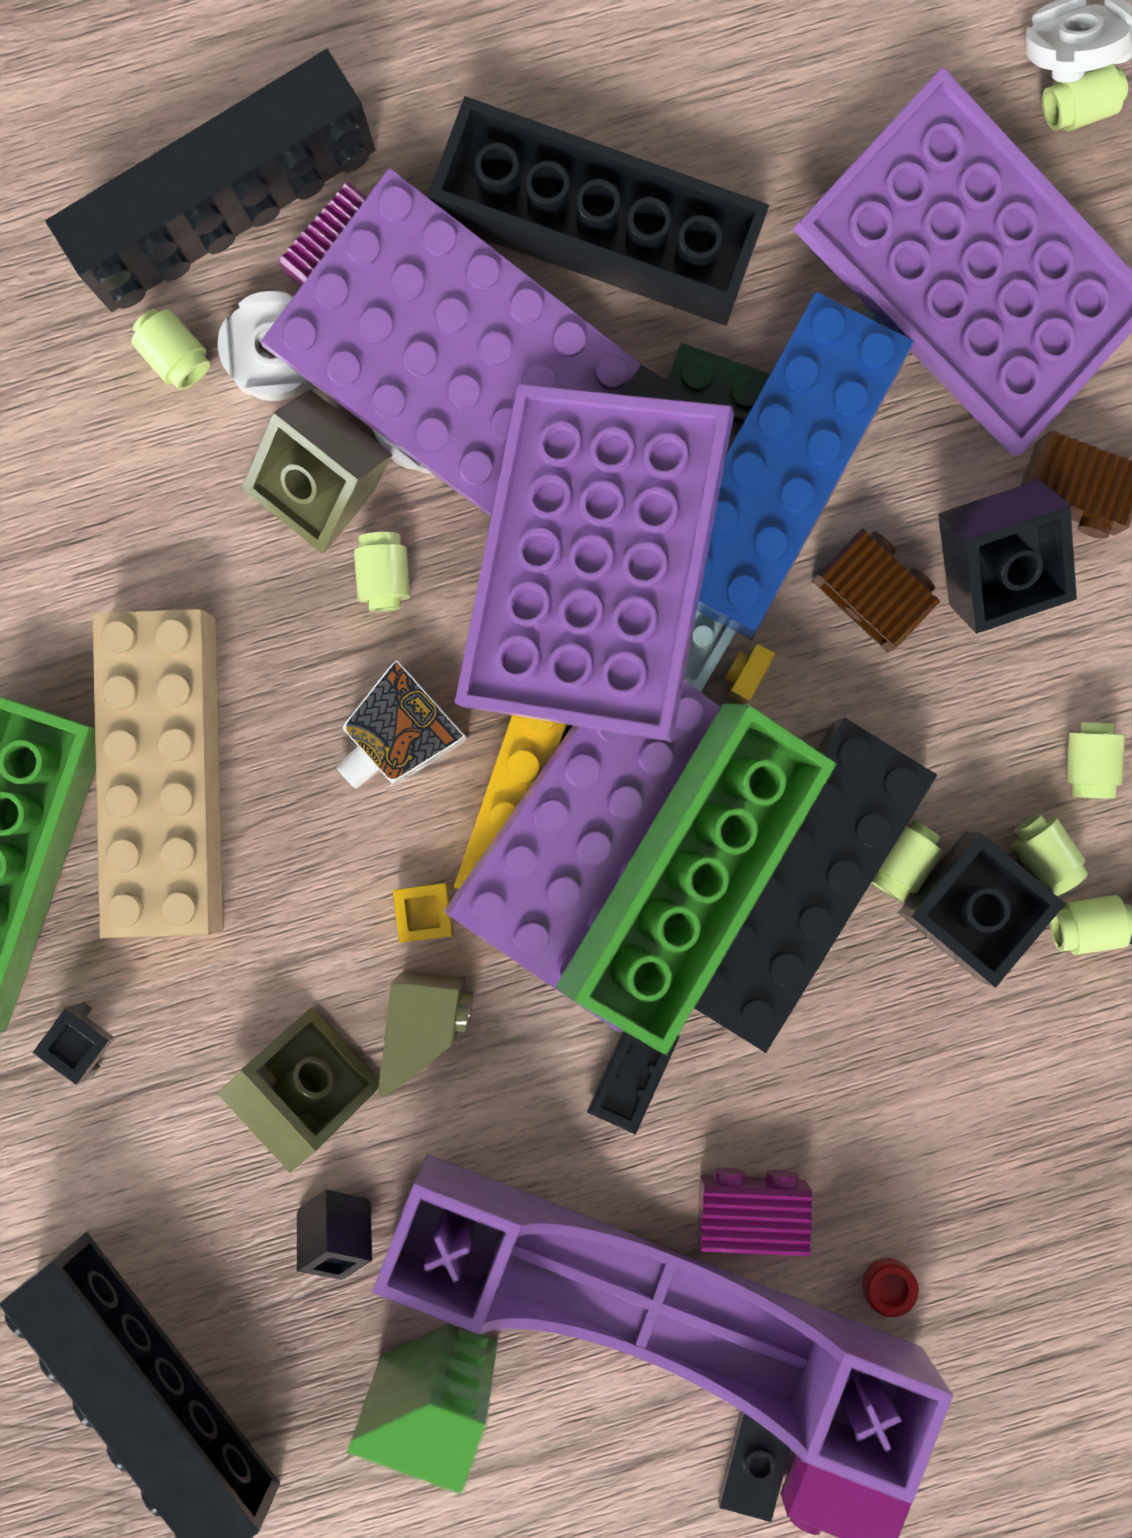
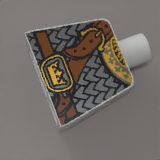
(397, 730)

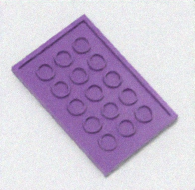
(975, 262)
(433, 334)
(595, 560)
(574, 839)

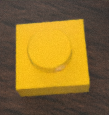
(748, 672)
(421, 912)

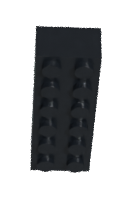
(215, 183)
(597, 210)
(816, 883)
(140, 1396)

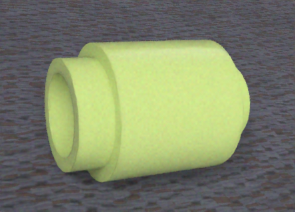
(1085, 101)
(170, 348)
(382, 571)
(1095, 760)
(1049, 854)
(909, 862)
(1092, 925)

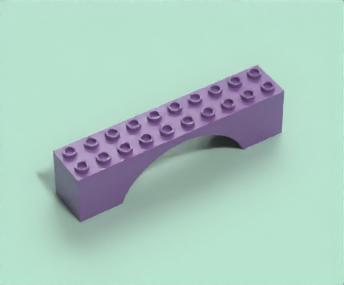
(804, 1373)

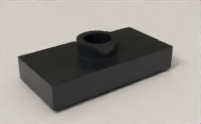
(629, 1082)
(753, 1471)

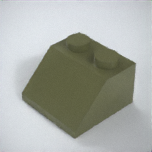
(315, 469)
(421, 1024)
(300, 1089)

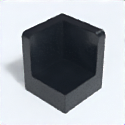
(74, 1044)
(334, 1235)

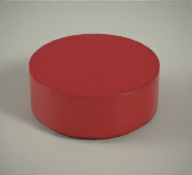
(890, 1287)

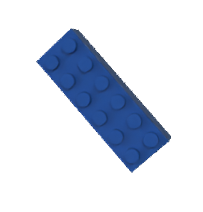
(794, 456)

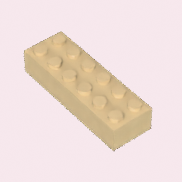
(157, 773)

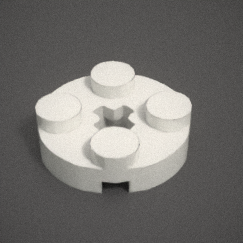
(1079, 37)
(240, 355)

